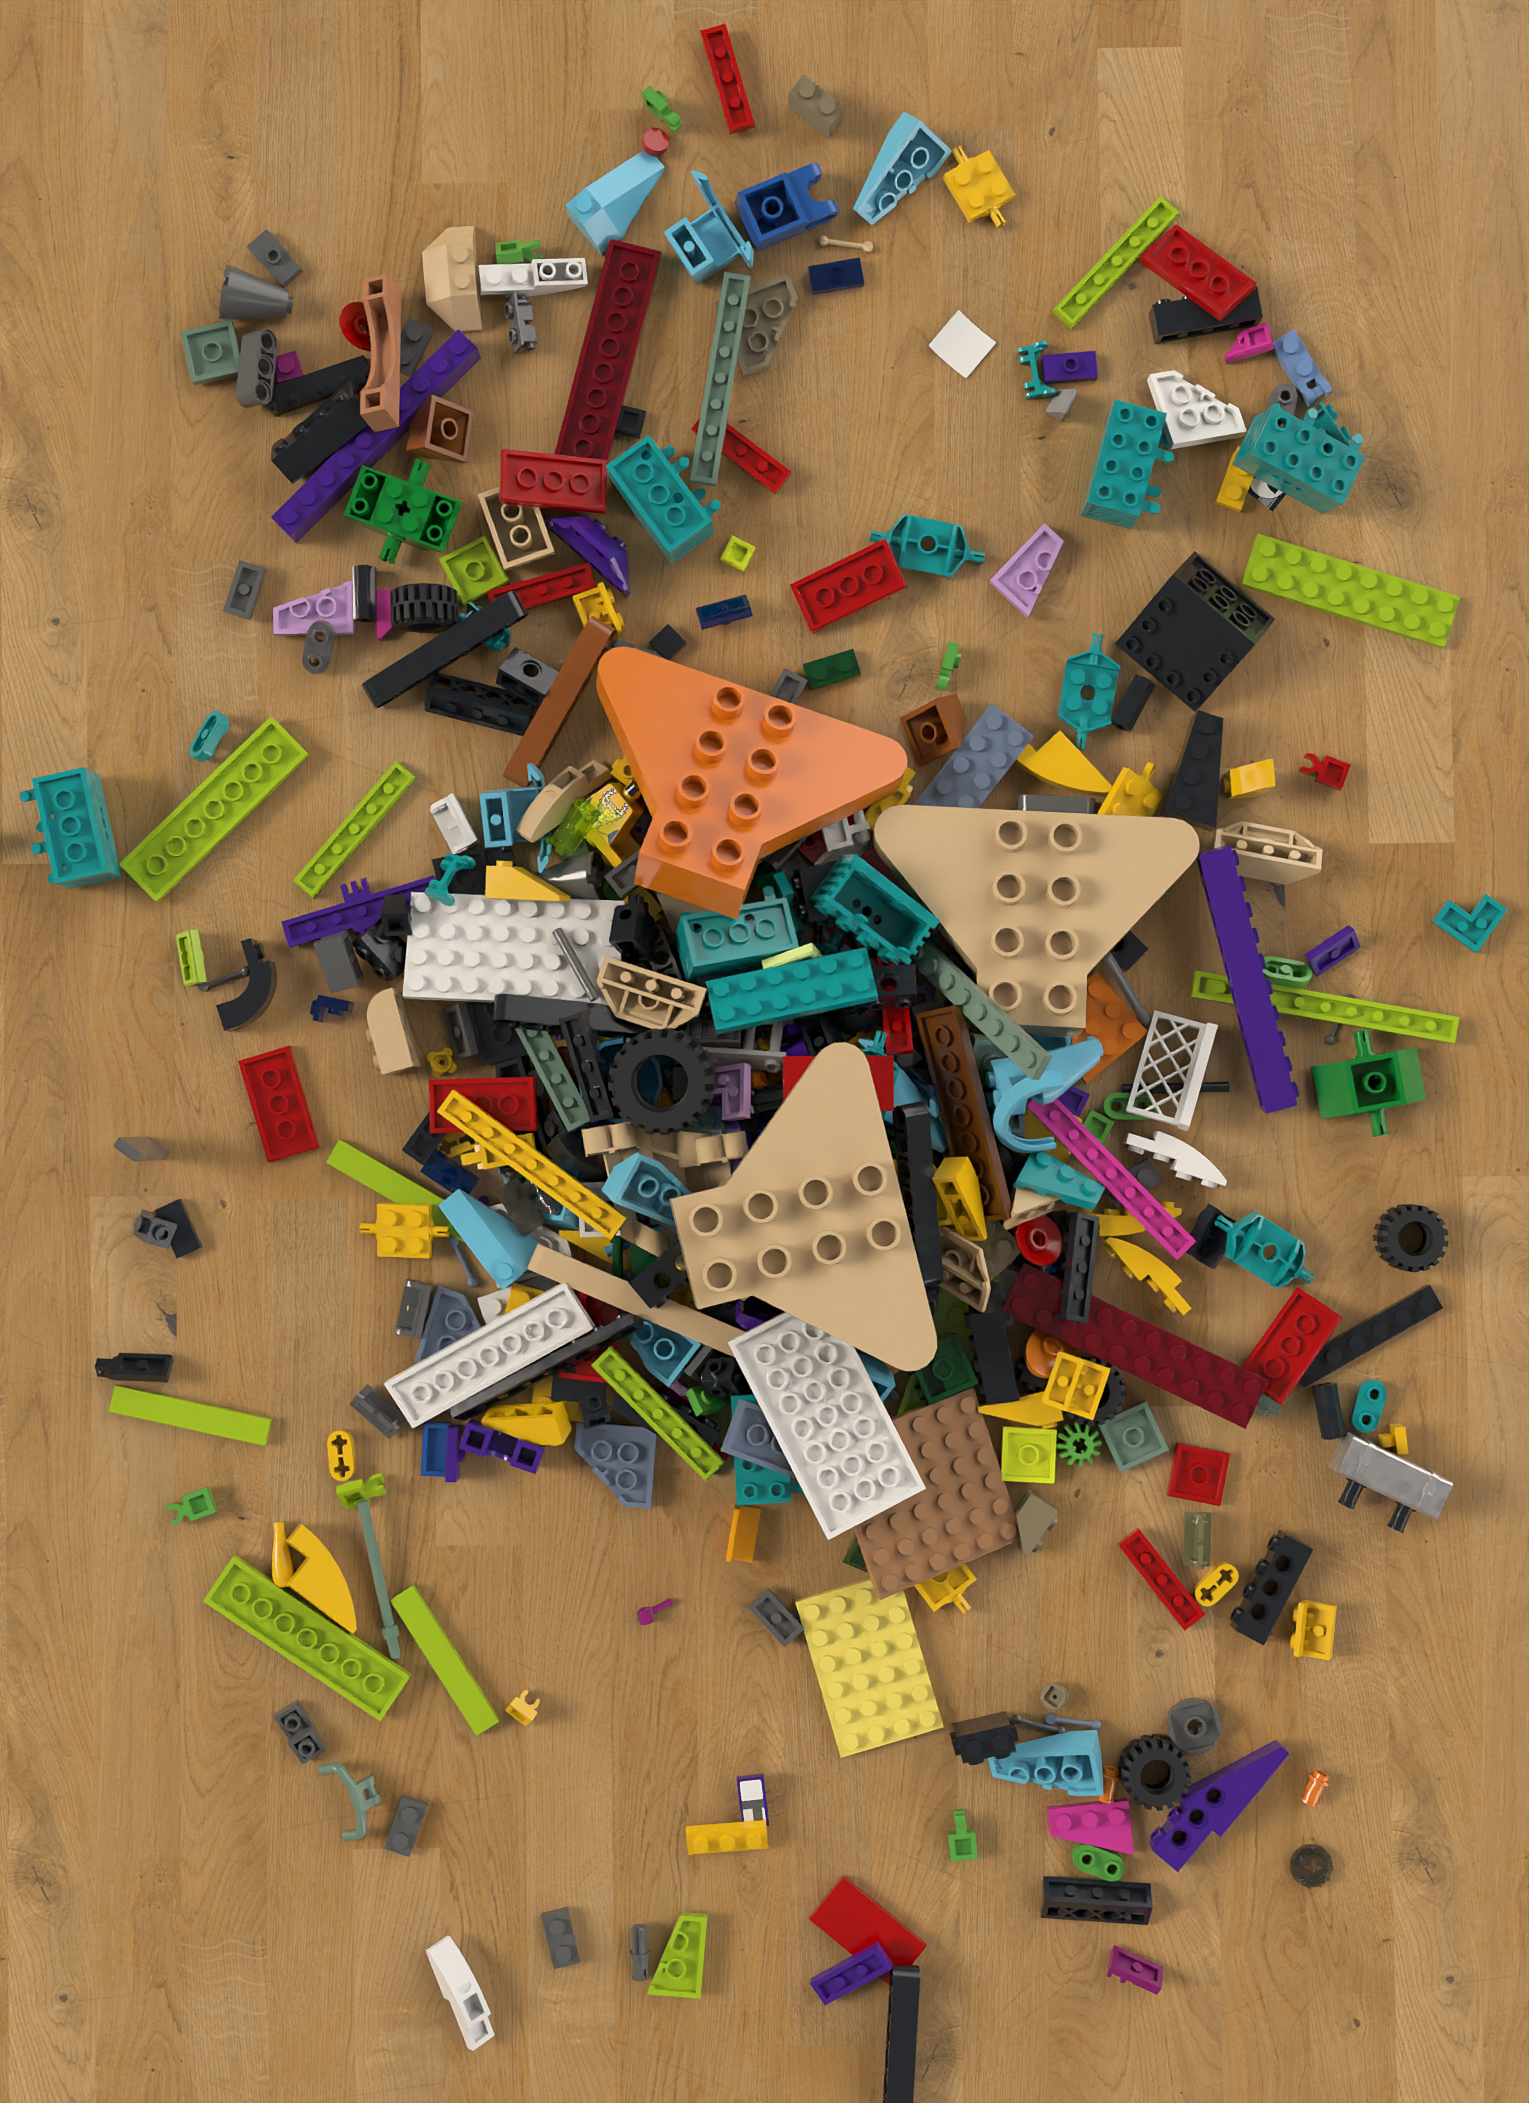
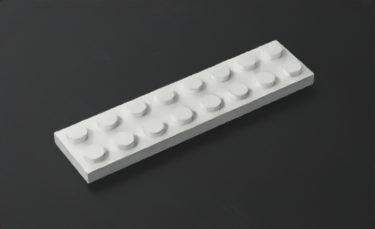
(489, 1354)

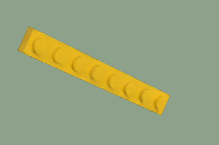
(532, 1164)

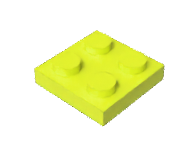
(1028, 1454)

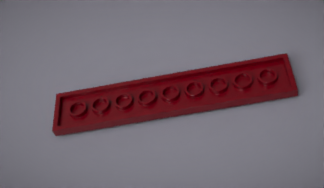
(608, 351)
(1139, 1348)

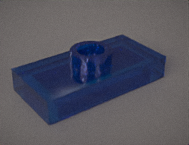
(836, 276)
(724, 612)
(449, 1173)

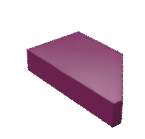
(1251, 343)
(383, 613)

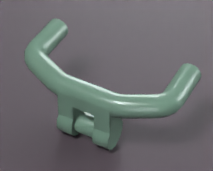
(356, 1795)

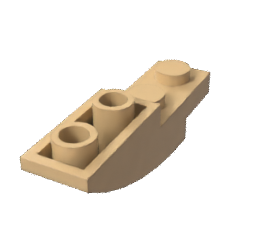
(556, 799)

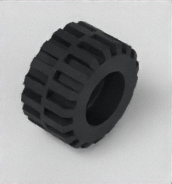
(424, 607)
(1432, 1241)
(1111, 1399)
(1165, 1791)

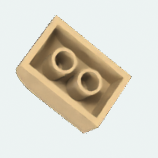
(516, 530)
(391, 1034)

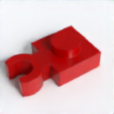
(1329, 772)

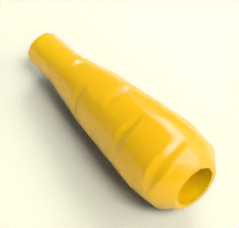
(281, 1558)

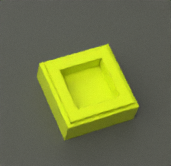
(737, 553)

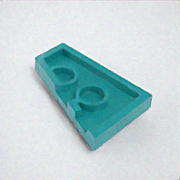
(1056, 1178)

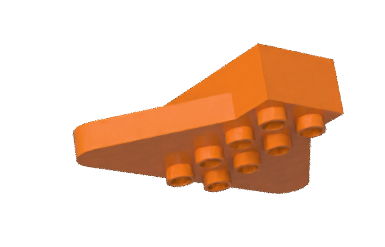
(731, 773)

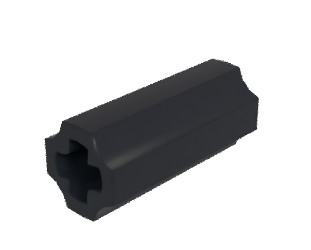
(364, 593)
(1132, 703)
(1329, 1410)

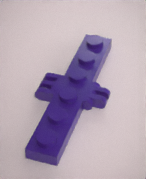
(356, 913)

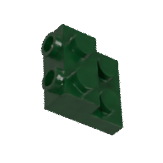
(946, 1372)

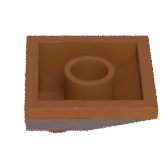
(441, 430)
(935, 728)

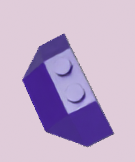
(595, 546)

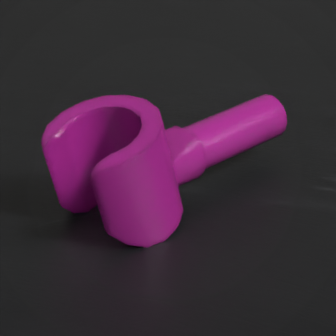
(645, 1614)

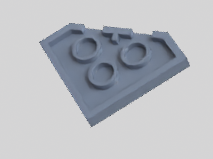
(448, 1322)
(621, 1458)

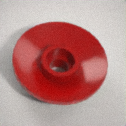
(355, 325)
(1046, 1239)

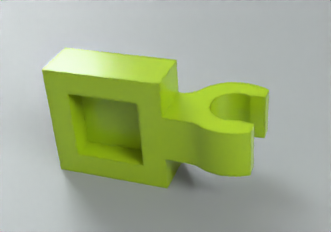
(357, 1491)

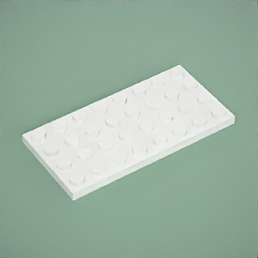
(504, 947)
(826, 1421)

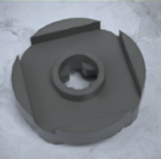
(1207, 1734)

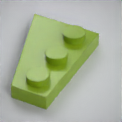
(682, 1960)

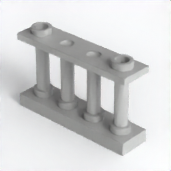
(760, 1060)

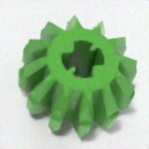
(1070, 1450)

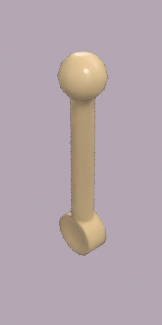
(866, 246)

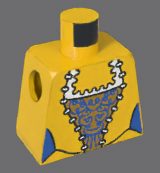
(618, 810)

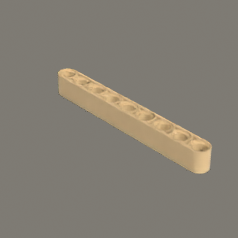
(621, 1295)

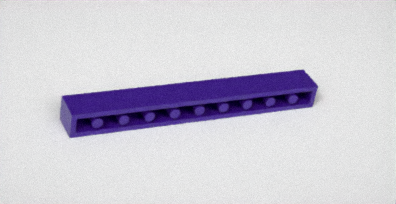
(368, 447)
(1246, 978)

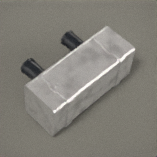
(1405, 1482)

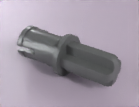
(639, 1952)

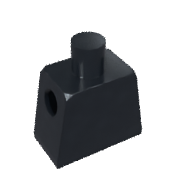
(633, 931)

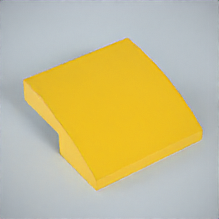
(1075, 1385)

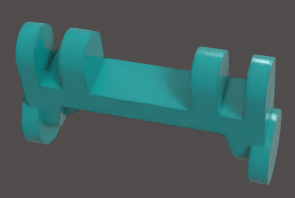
(1041, 389)
(452, 863)

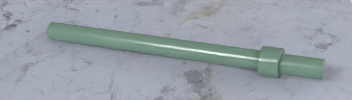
(390, 1629)

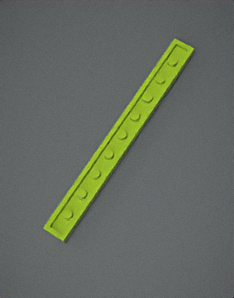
(1339, 1009)

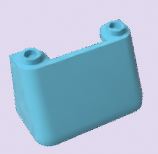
(1071, 1058)

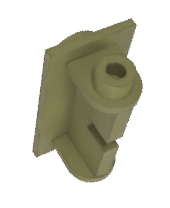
(1197, 1539)

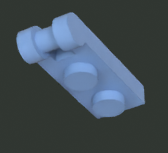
(1300, 368)

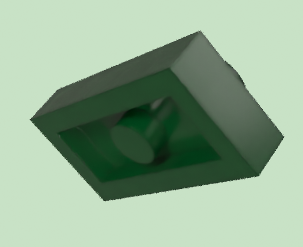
(831, 669)

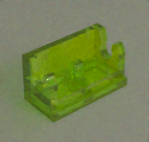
(574, 827)

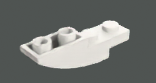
(533, 279)
(1185, 1161)
(462, 1991)

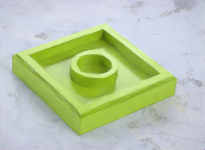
(474, 570)

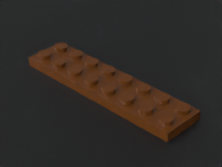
(964, 1104)

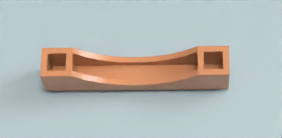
(382, 391)

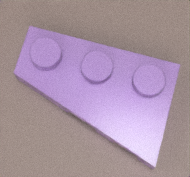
(1027, 570)
(330, 605)

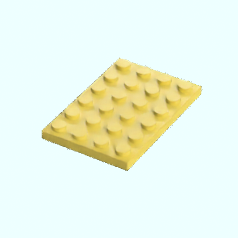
(868, 1666)

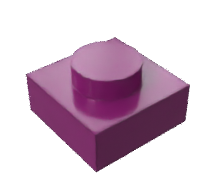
(288, 367)

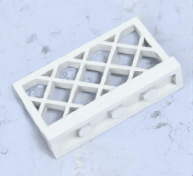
(1194, 1076)

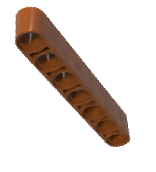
(560, 700)

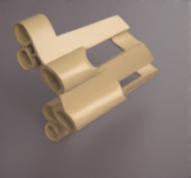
(694, 1158)

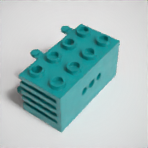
(1295, 458)
(1125, 465)
(662, 498)
(80, 831)
(901, 918)
(735, 945)
(756, 1483)

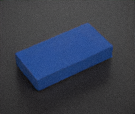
(434, 1448)

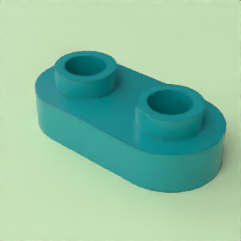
(208, 736)
(1366, 1405)

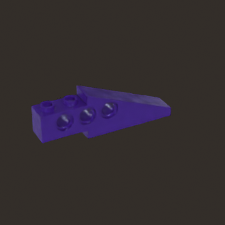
(1236, 1788)

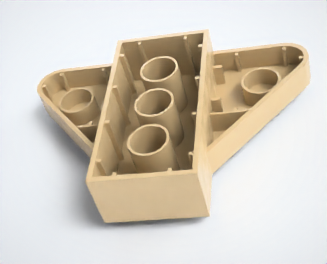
(1033, 895)
(817, 1220)

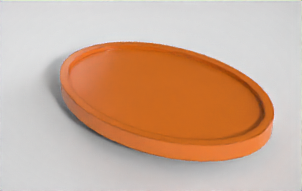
(1042, 1351)

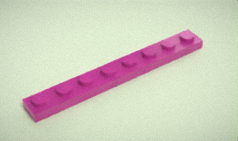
(1113, 1176)

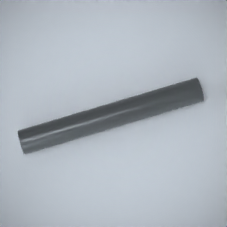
(575, 964)

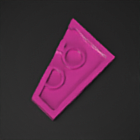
(1093, 1824)

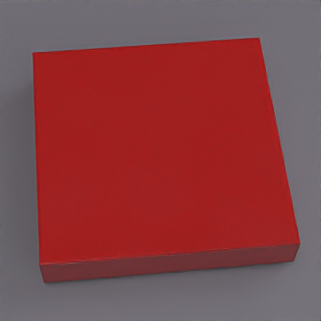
(1198, 1474)

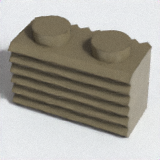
(816, 106)

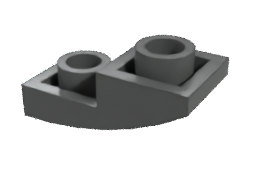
(300, 1731)

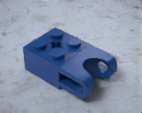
(792, 206)

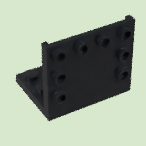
(1195, 631)

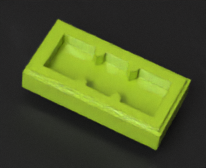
(191, 958)

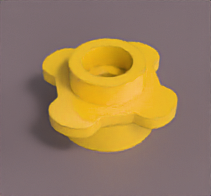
(437, 1068)

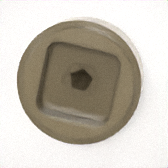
(1054, 1696)

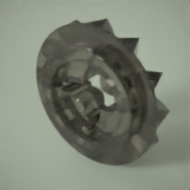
(1303, 1857)

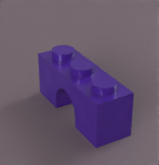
(490, 1442)

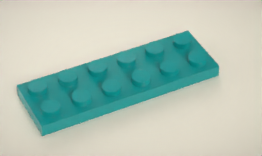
(791, 990)

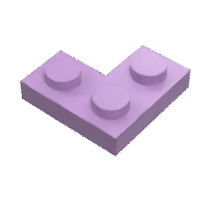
(735, 1089)

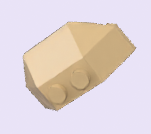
(453, 279)
(1270, 852)
(648, 996)
(1029, 1205)
(964, 1269)

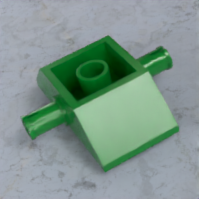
(381, 499)
(1344, 1088)

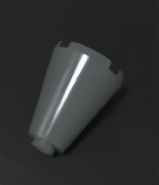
(251, 297)
(578, 876)

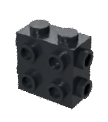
(805, 883)
(984, 1738)

